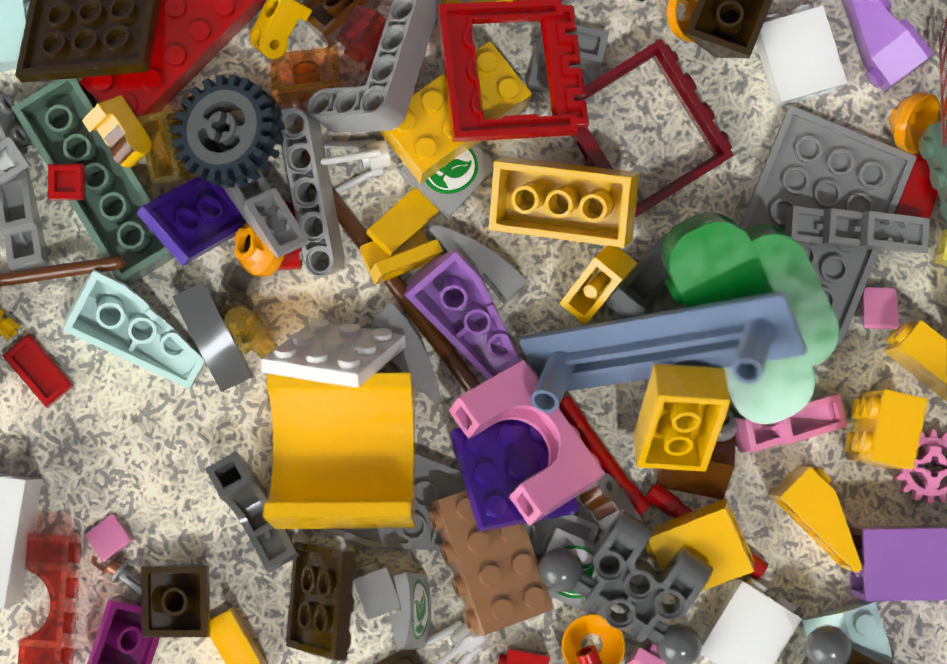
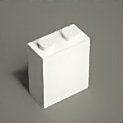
(800, 56)
(749, 627)

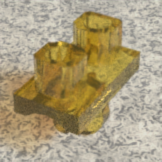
(250, 331)

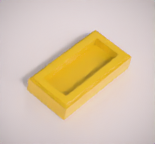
(402, 222)

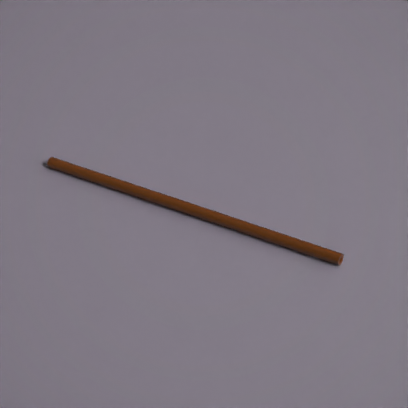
(397, 288)

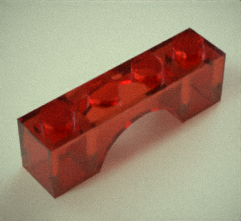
(53, 561)

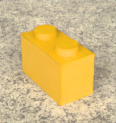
(598, 283)

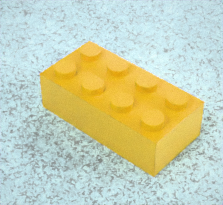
(425, 134)
(563, 201)

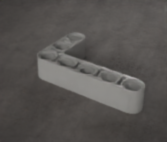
(392, 77)
(299, 179)

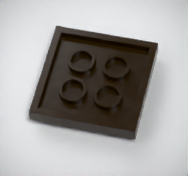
(321, 601)

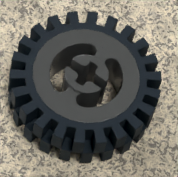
(207, 121)

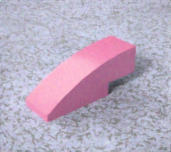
(816, 418)

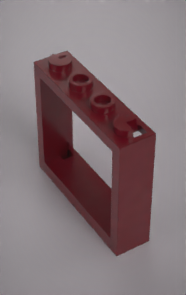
(684, 88)

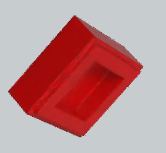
(66, 182)

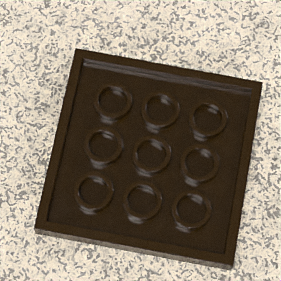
(87, 38)

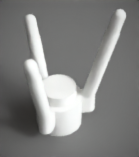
(372, 154)
(463, 640)

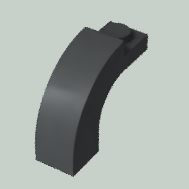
(641, 285)
(246, 497)

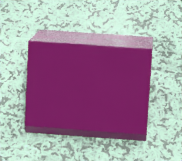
(120, 635)

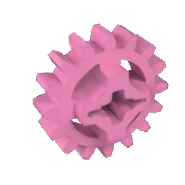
(929, 479)

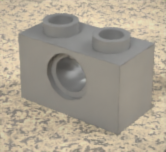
(376, 590)

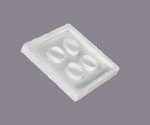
(334, 353)

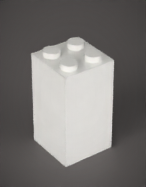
(17, 519)

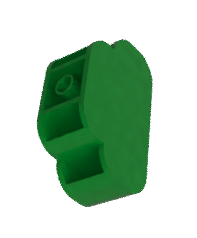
(720, 262)

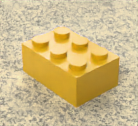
(680, 417)
(886, 429)

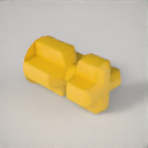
(7, 326)

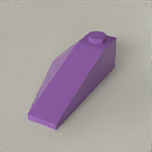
(886, 46)
(461, 308)

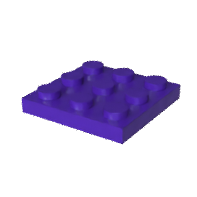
(494, 467)

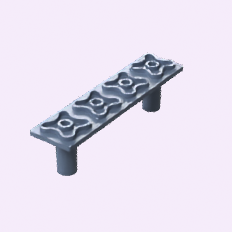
(624, 350)

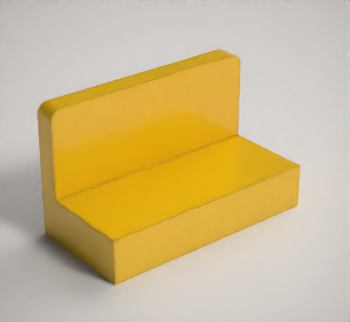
(411, 256)
(234, 639)

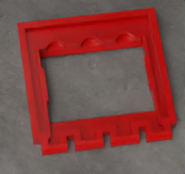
(462, 71)

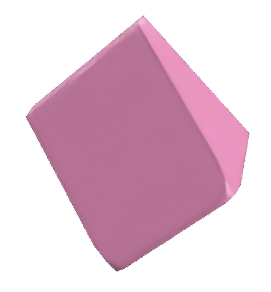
(879, 308)
(109, 538)

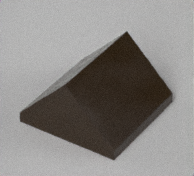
(728, 26)
(175, 600)

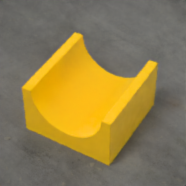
(342, 453)

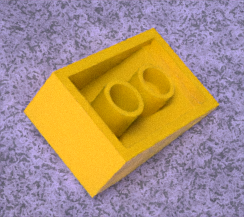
(817, 510)

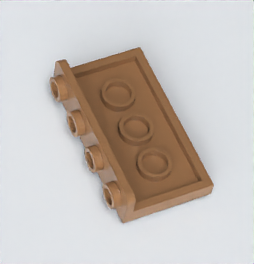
(491, 568)

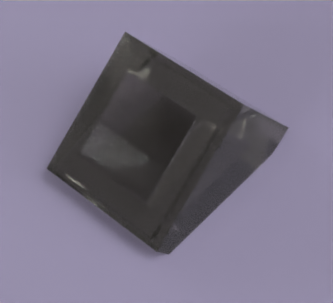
(238, 279)

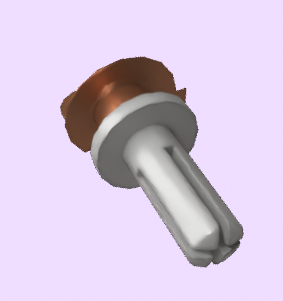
(120, 572)

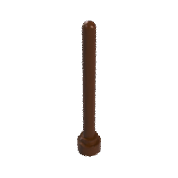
(61, 270)

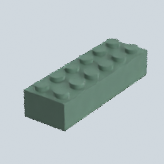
(112, 191)

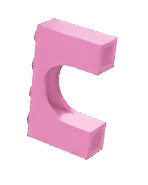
(570, 463)

